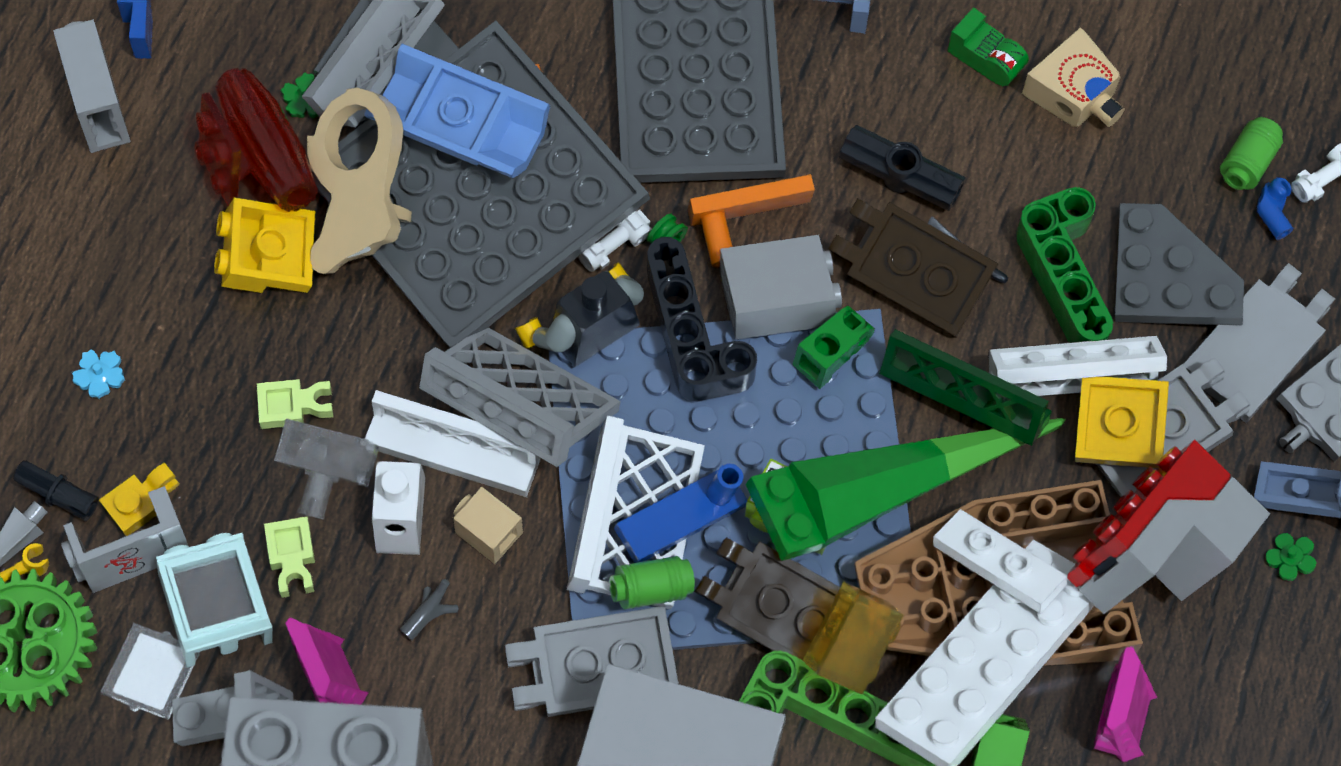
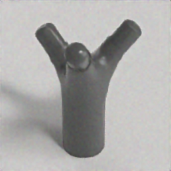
(428, 610)

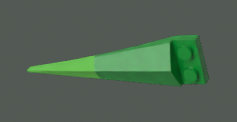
(836, 494)

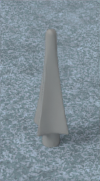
(20, 531)

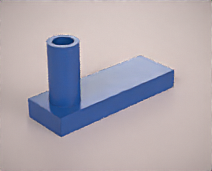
(682, 513)

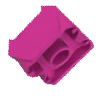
(324, 664)
(1124, 708)

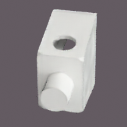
(398, 501)

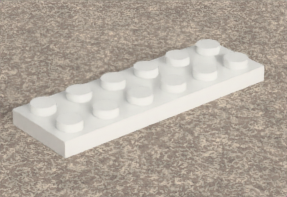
(981, 669)

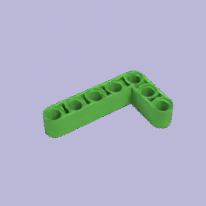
(829, 714)

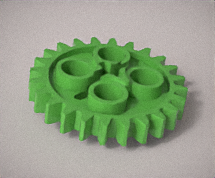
(63, 641)

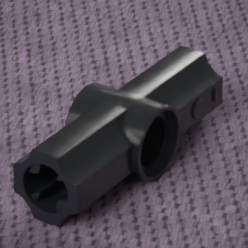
(923, 179)

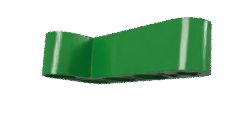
(1072, 275)

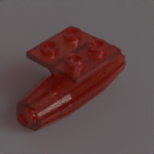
(252, 140)

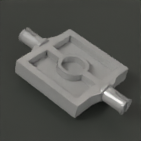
(1316, 406)

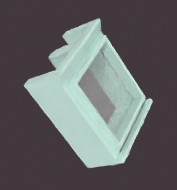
(213, 595)

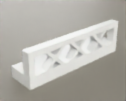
(1075, 361)
(450, 444)

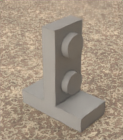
(205, 714)

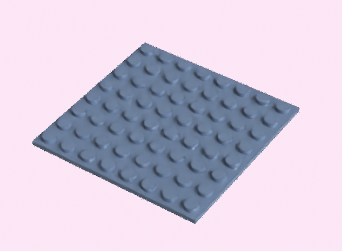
(774, 419)

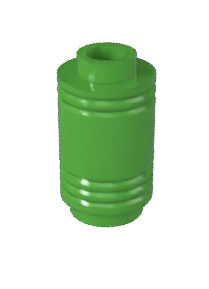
(1252, 153)
(652, 582)

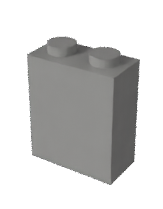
(91, 85)
(778, 286)

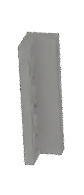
(370, 50)

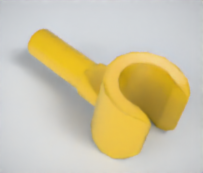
(25, 565)

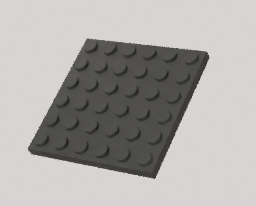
(493, 238)

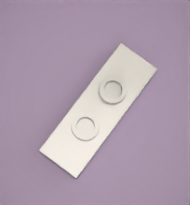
(1000, 561)

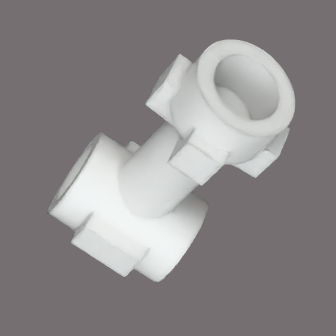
(1309, 186)
(633, 228)

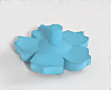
(99, 374)

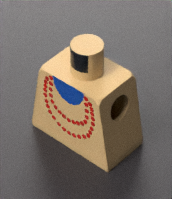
(1076, 82)

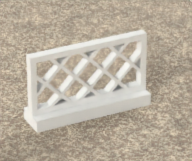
(603, 494)

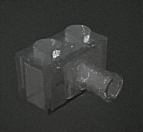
(325, 459)

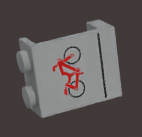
(127, 555)

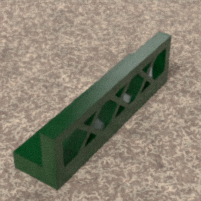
(965, 388)

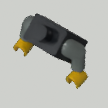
(588, 317)

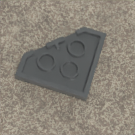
(1171, 273)

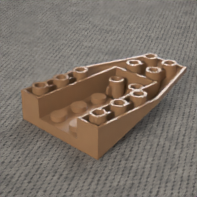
(939, 591)

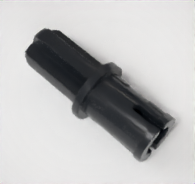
(56, 490)

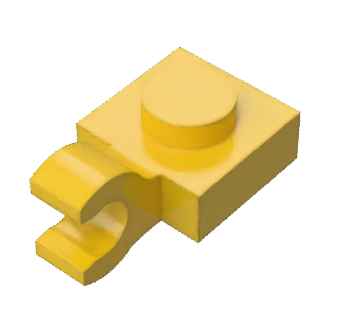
(130, 502)

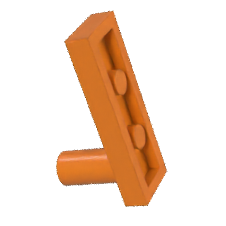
(716, 208)

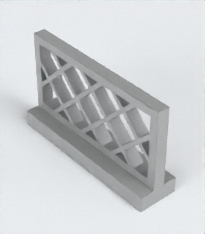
(509, 408)

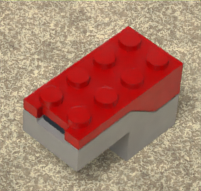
(1177, 525)

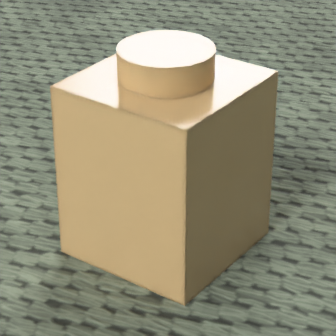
(487, 524)

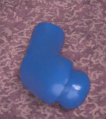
(1271, 206)

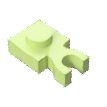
(288, 401)
(289, 549)

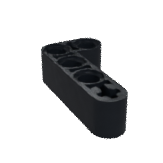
(688, 318)

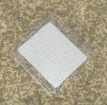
(148, 672)

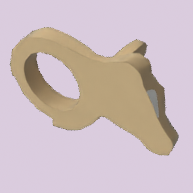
(360, 208)

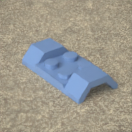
(465, 113)

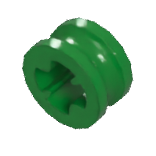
(668, 228)

